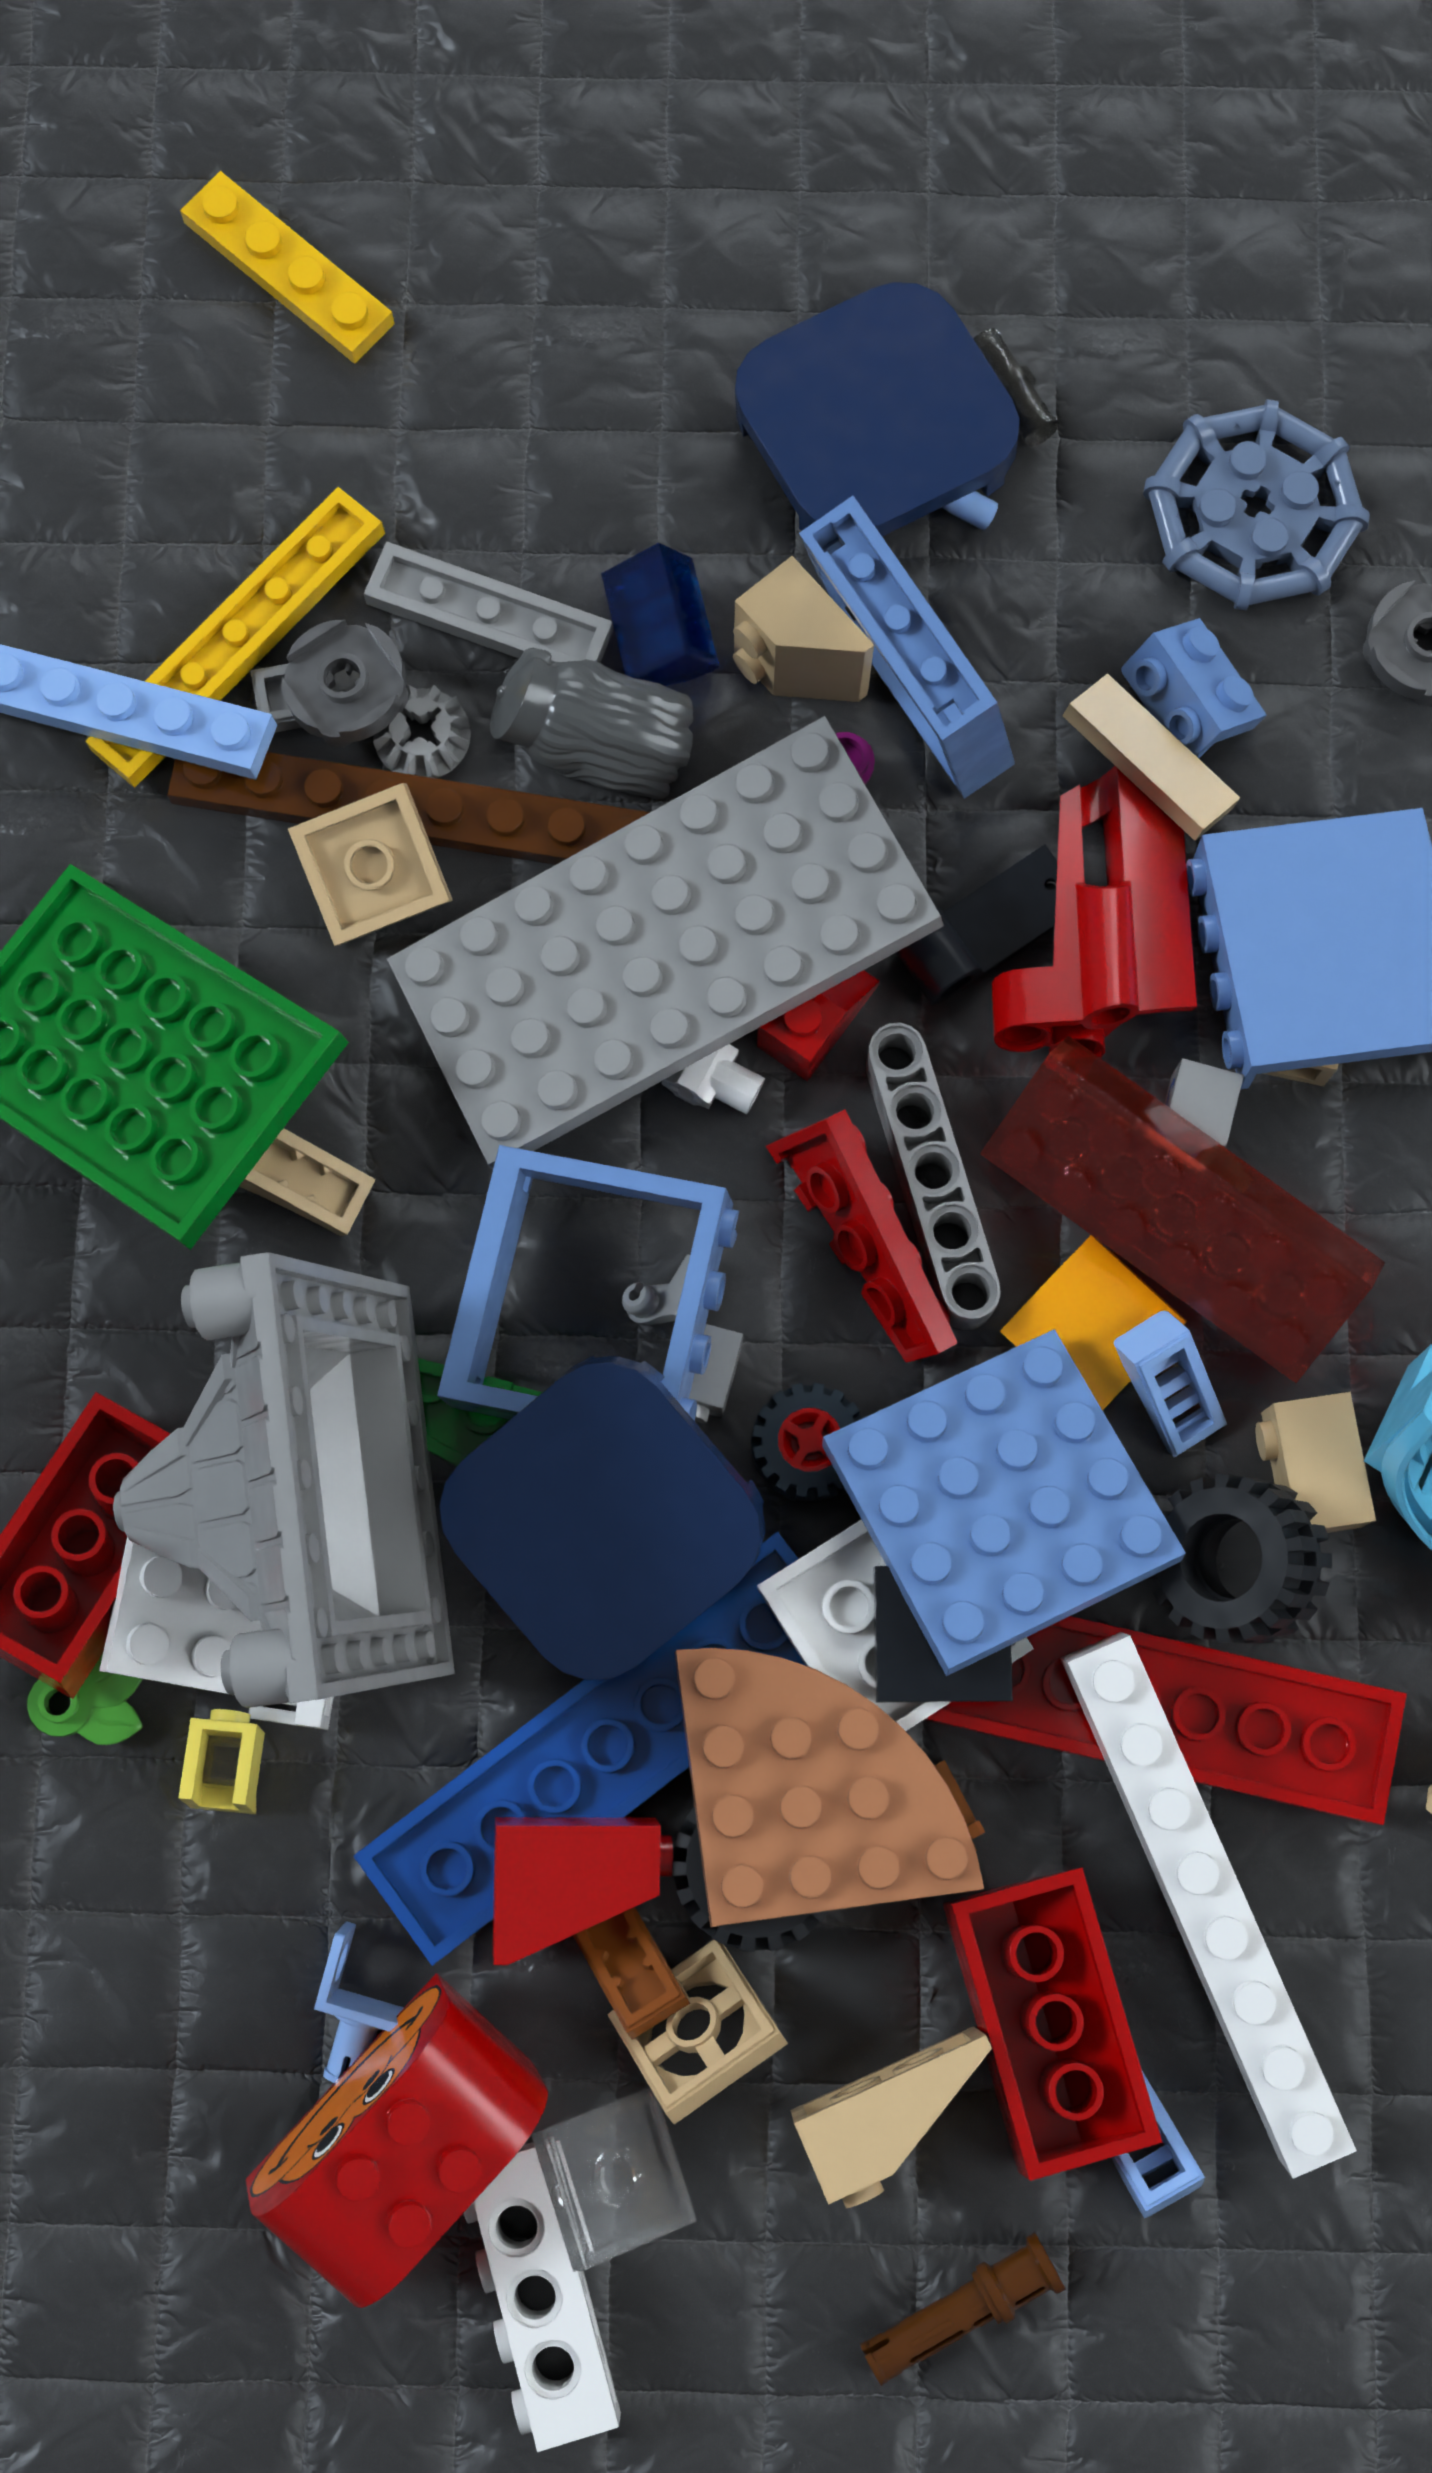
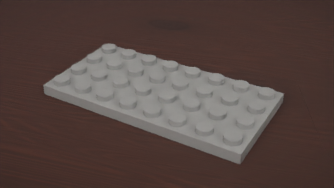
(663, 942)

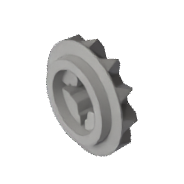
(422, 757)

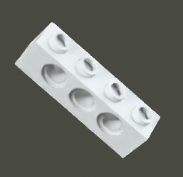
(548, 2408)

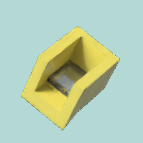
(222, 1762)

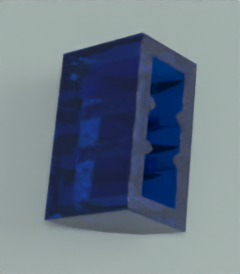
(660, 617)

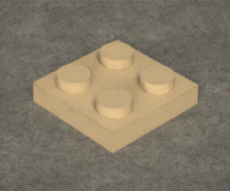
(370, 864)

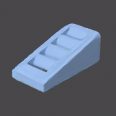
(1149, 1351)
(1174, 2187)

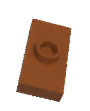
(632, 1971)

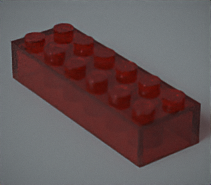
(1183, 1208)

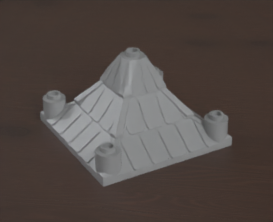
(304, 1482)

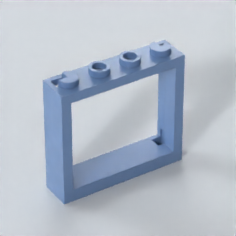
(910, 647)
(495, 1250)

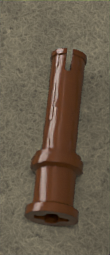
(989, 2296)

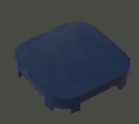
(878, 407)
(602, 1518)

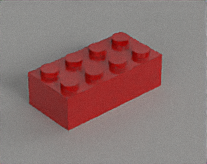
(66, 1550)

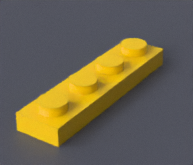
(287, 267)

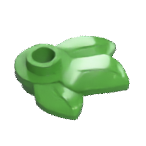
(96, 1712)

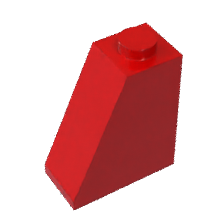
(569, 1876)

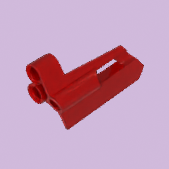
(1114, 945)

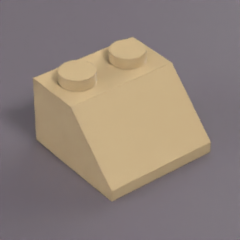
(800, 639)

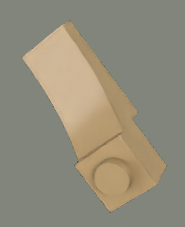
(310, 1182)

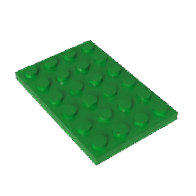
(147, 1055)

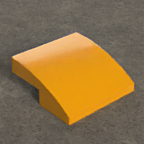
(1090, 1306)

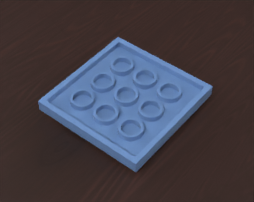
(1002, 1501)

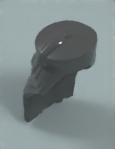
(595, 723)

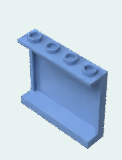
(1318, 940)

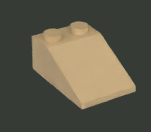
(876, 2121)

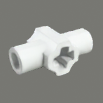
(717, 1078)

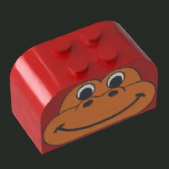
(399, 2145)

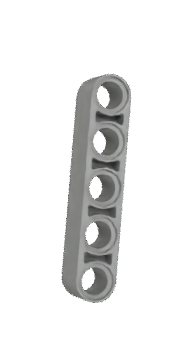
(936, 1146)

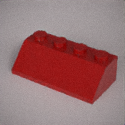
(1053, 2023)

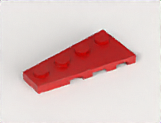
(867, 1232)

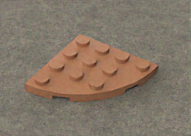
(810, 1794)

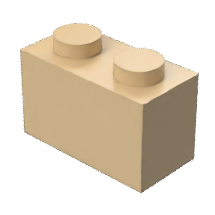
(1320, 1457)

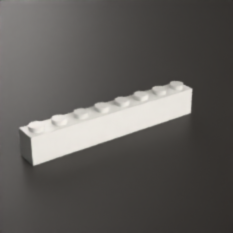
(1208, 1905)

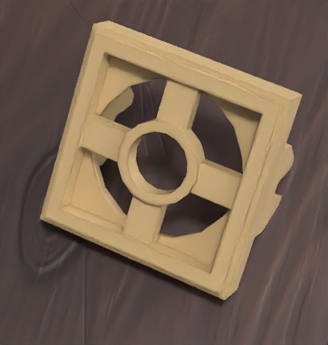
(759, 2040)

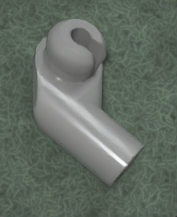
(657, 1302)

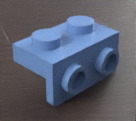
(1192, 686)

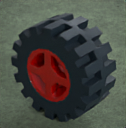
(807, 1415)

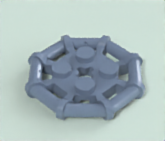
(1261, 472)

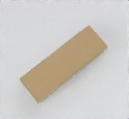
(1151, 756)

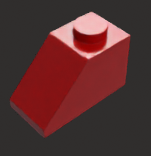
(810, 1030)

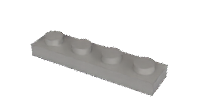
(482, 608)

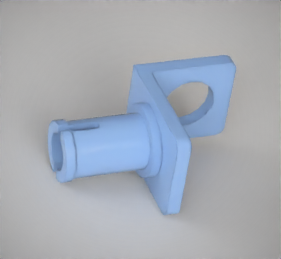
(358, 2014)

